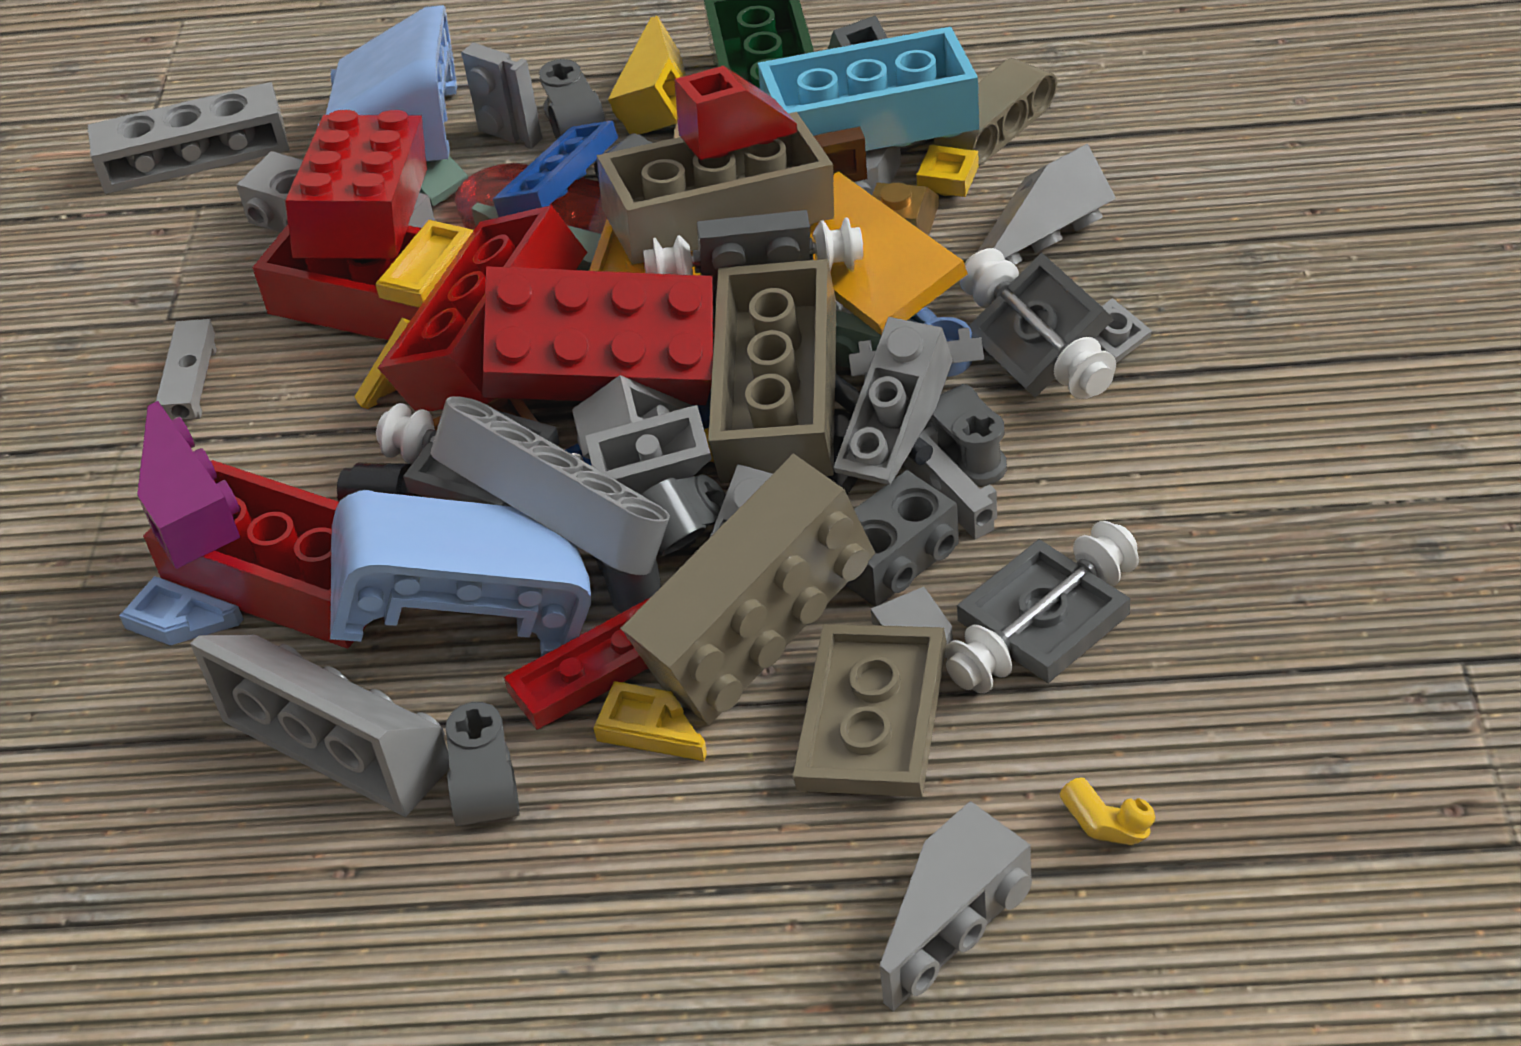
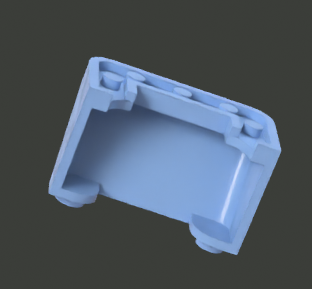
(403, 71)
(453, 559)

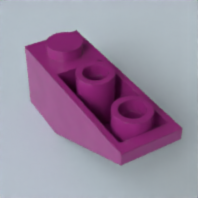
(179, 491)

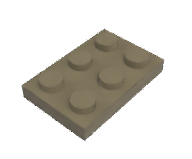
(871, 710)

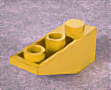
(646, 88)

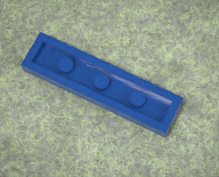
(556, 168)

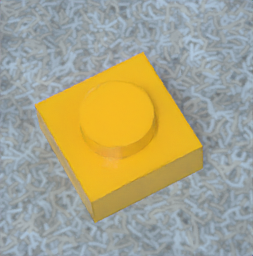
(948, 170)

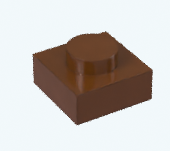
(846, 152)

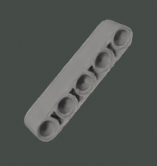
(550, 485)

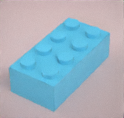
(889, 87)

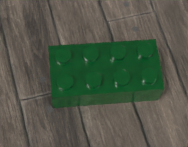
(755, 32)

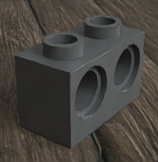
(908, 530)

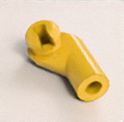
(1120, 825)

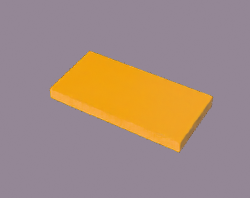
(899, 264)

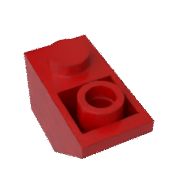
(726, 113)

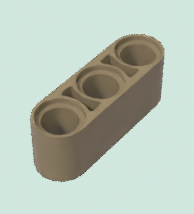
(1008, 104)

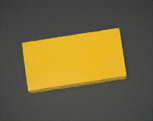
(422, 263)

